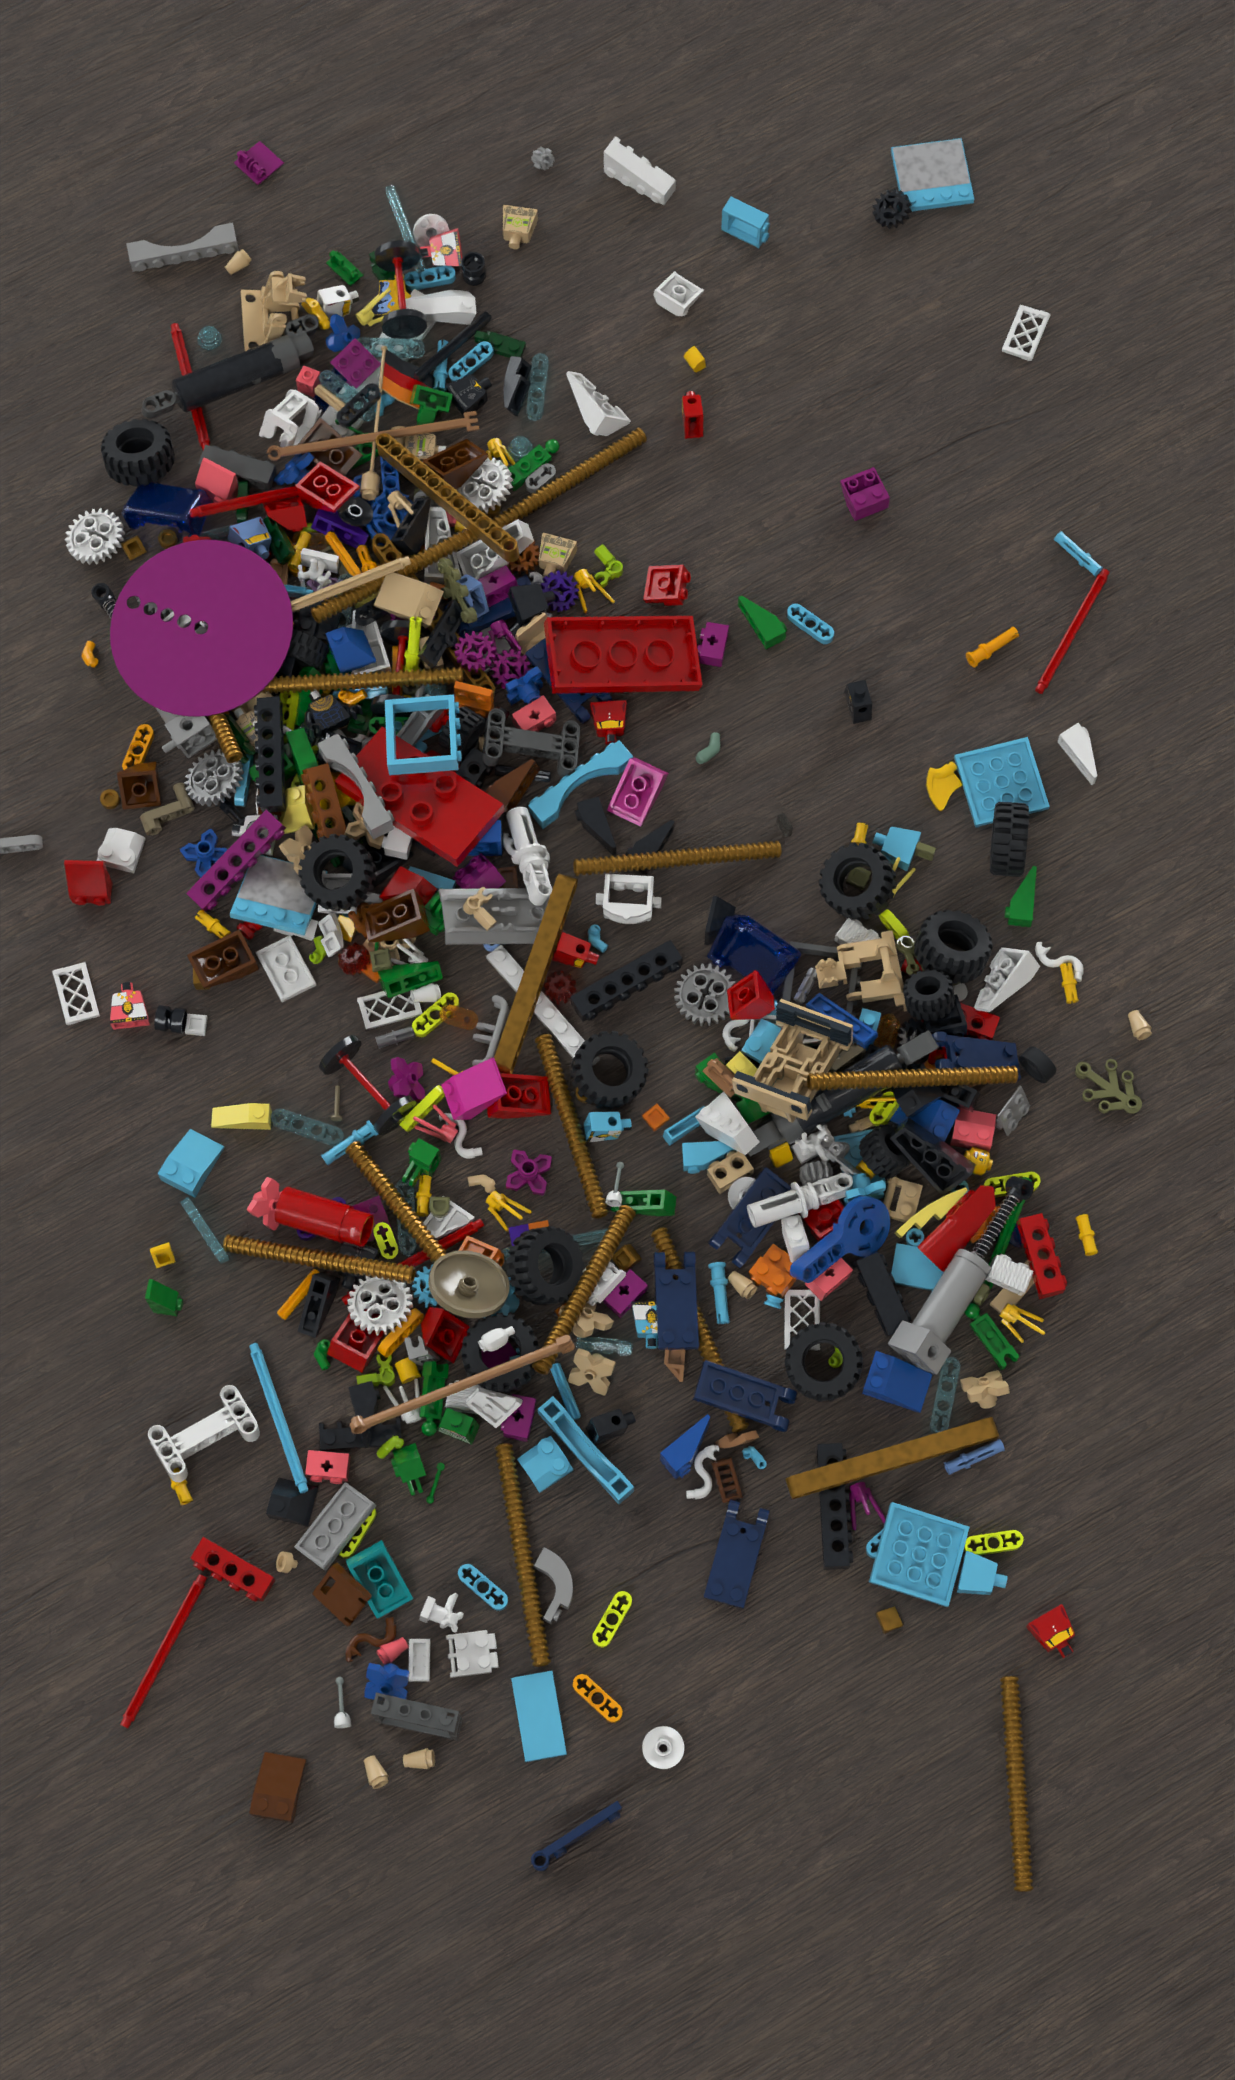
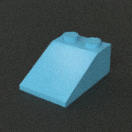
(190, 1163)

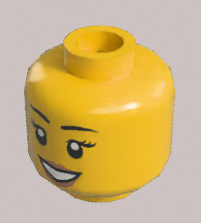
(980, 1158)

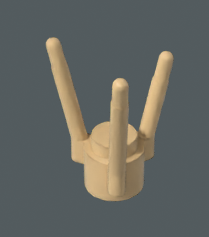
(398, 502)

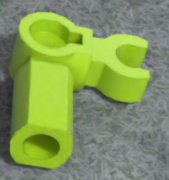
(614, 567)
(385, 1377)

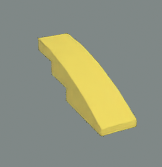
(937, 1209)

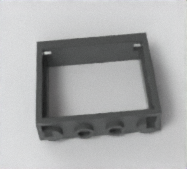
(821, 951)
(416, 1716)

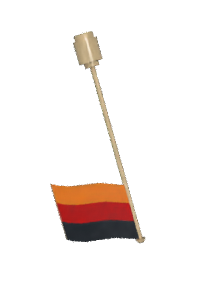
(397, 381)

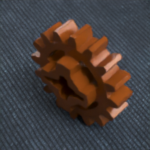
(522, 564)

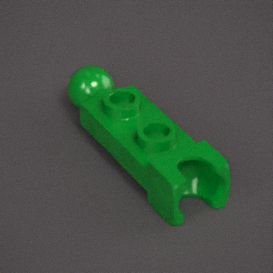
(532, 462)
(991, 1336)
(434, 1379)

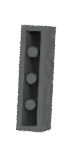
(247, 468)

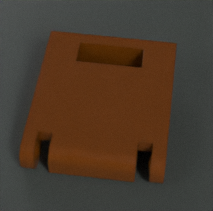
(344, 1596)

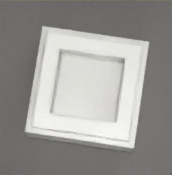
(196, 1024)

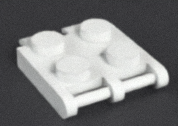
(606, 1284)
(472, 1653)

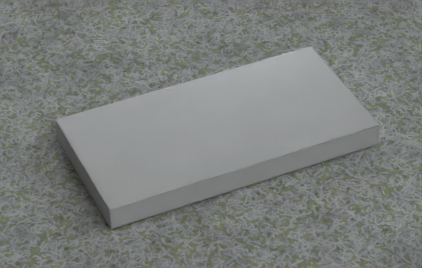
(335, 1526)

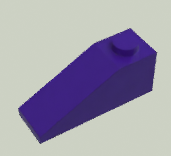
(348, 534)

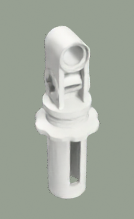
(529, 855)
(799, 1199)

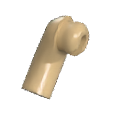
(483, 1180)

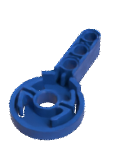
(379, 521)
(845, 1238)

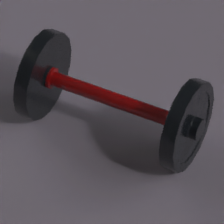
(398, 257)
(396, 633)
(340, 1056)

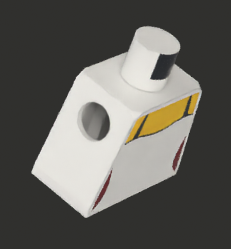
(336, 300)

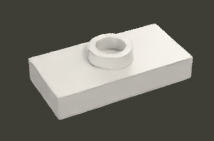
(419, 1660)

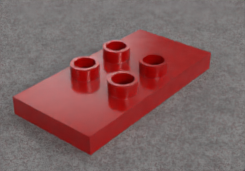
(622, 654)
(430, 806)

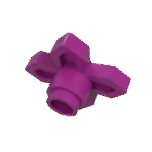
(405, 1079)
(523, 1164)

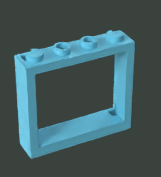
(422, 764)

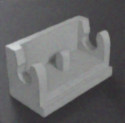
(418, 1352)

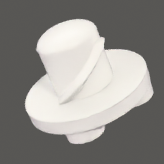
(428, 226)

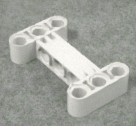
(203, 1433)

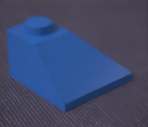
(350, 649)

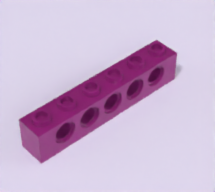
(198, 892)

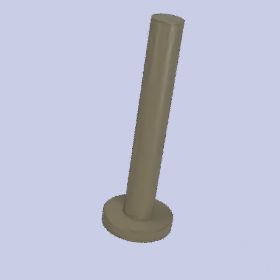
(336, 1117)

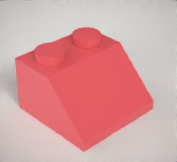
(216, 481)
(973, 1129)

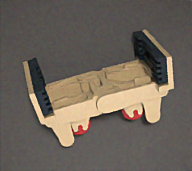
(794, 1061)

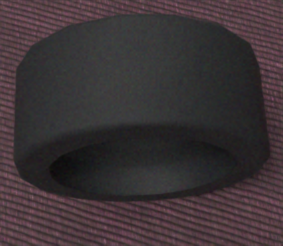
(1037, 1064)

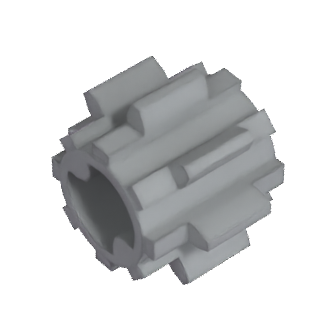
(542, 158)

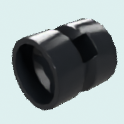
(473, 268)
(170, 1019)

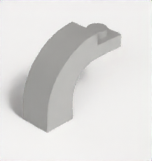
(557, 1570)

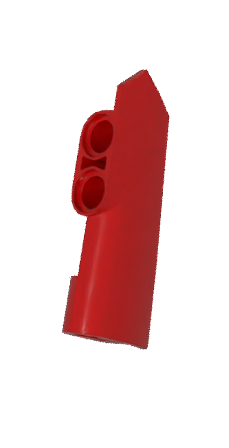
(959, 1226)

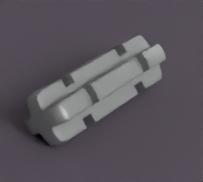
(806, 986)

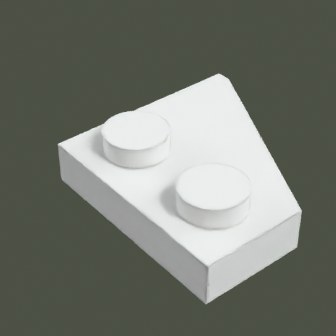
(492, 1405)

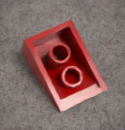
(325, 488)
(88, 882)
(524, 1098)
(353, 1345)

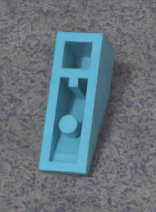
(700, 1155)

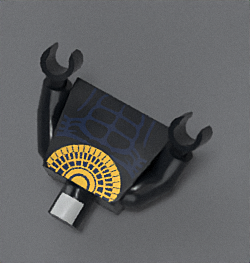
(328, 714)

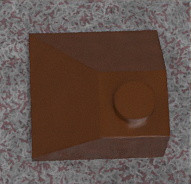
(139, 786)

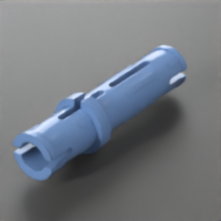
(974, 1456)

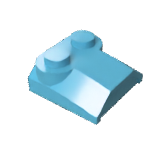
(761, 1040)
(545, 1463)

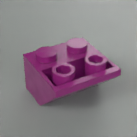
(865, 494)
(478, 874)

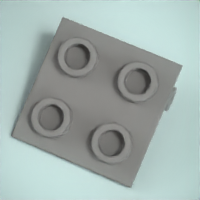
(1013, 1111)
(837, 1152)

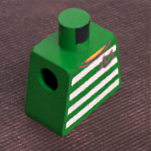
(458, 1426)

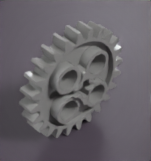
(213, 778)
(689, 988)

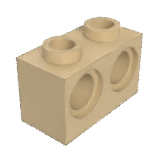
(732, 1173)

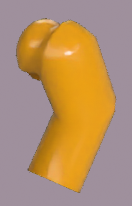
(87, 654)
(352, 698)

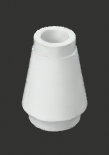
(427, 993)

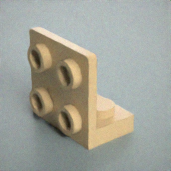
(531, 634)

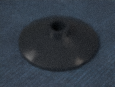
(356, 512)

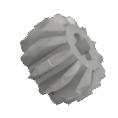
(815, 1171)

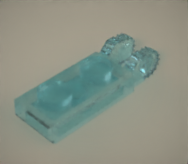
(605, 1345)

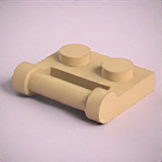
(907, 1200)

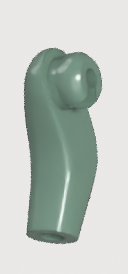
(711, 751)

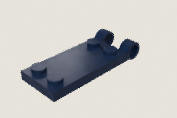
(499, 611)
(538, 657)
(975, 1052)
(764, 1186)
(676, 1304)
(742, 1394)
(735, 1558)
(559, 1847)

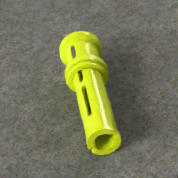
(412, 652)

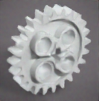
(487, 485)
(95, 536)
(388, 1318)

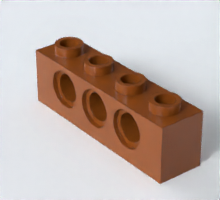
(328, 793)

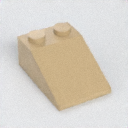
(408, 598)

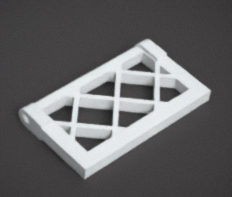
(1018, 351)
(86, 981)
(384, 1021)
(788, 1310)

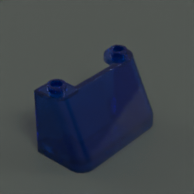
(165, 507)
(752, 947)

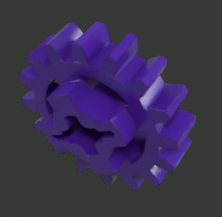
(567, 589)

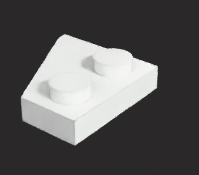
(452, 1221)

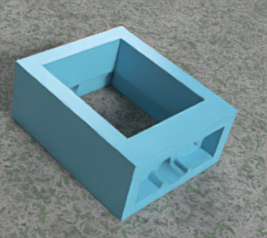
(745, 222)

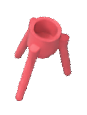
(446, 1133)

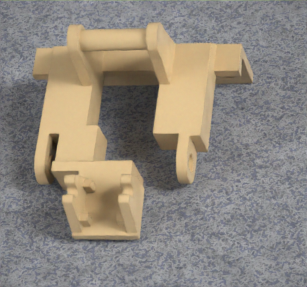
(276, 296)
(851, 956)

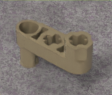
(152, 819)

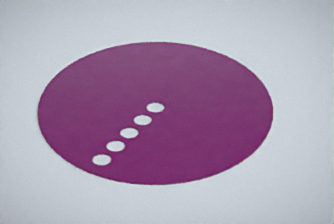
(210, 671)

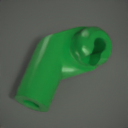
(321, 1353)

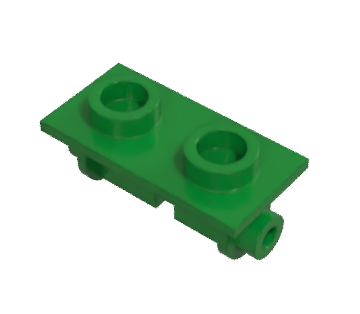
(343, 268)

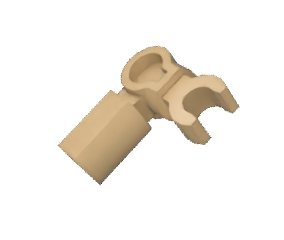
(473, 906)

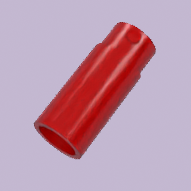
(323, 1217)

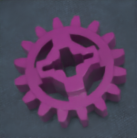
(472, 659)
(516, 663)

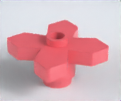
(265, 1203)

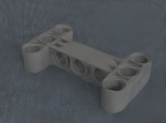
(531, 743)

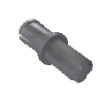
(395, 1037)

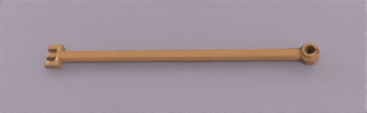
(371, 437)
(563, 1344)

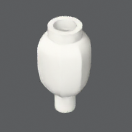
(495, 1339)

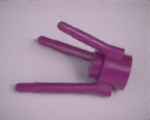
(501, 630)
(859, 1493)

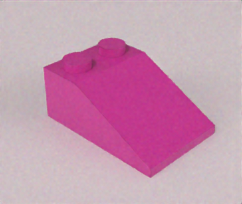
(637, 791)
(474, 1090)

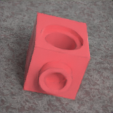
(308, 380)

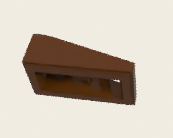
(722, 1462)

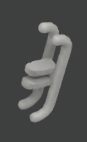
(497, 1030)

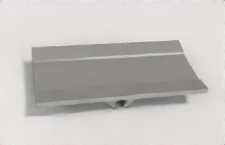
(511, 908)

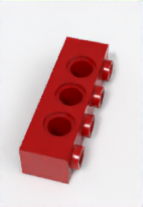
(986, 1020)
(1045, 1286)
(207, 1549)

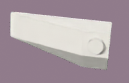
(594, 407)
(1008, 973)

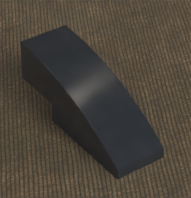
(516, 384)

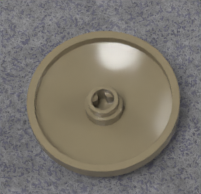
(468, 1284)

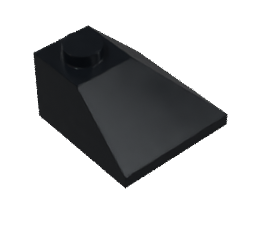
(718, 912)
(916, 1099)
(289, 1504)

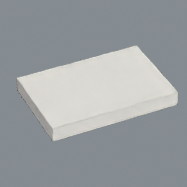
(286, 968)

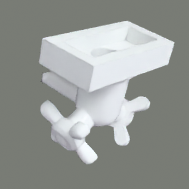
(318, 563)
(812, 1145)
(441, 1615)

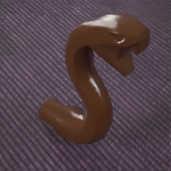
(351, 1649)

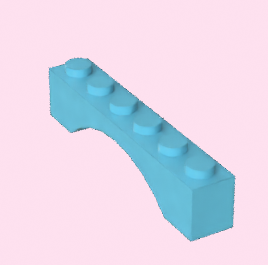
(609, 762)
(574, 1438)

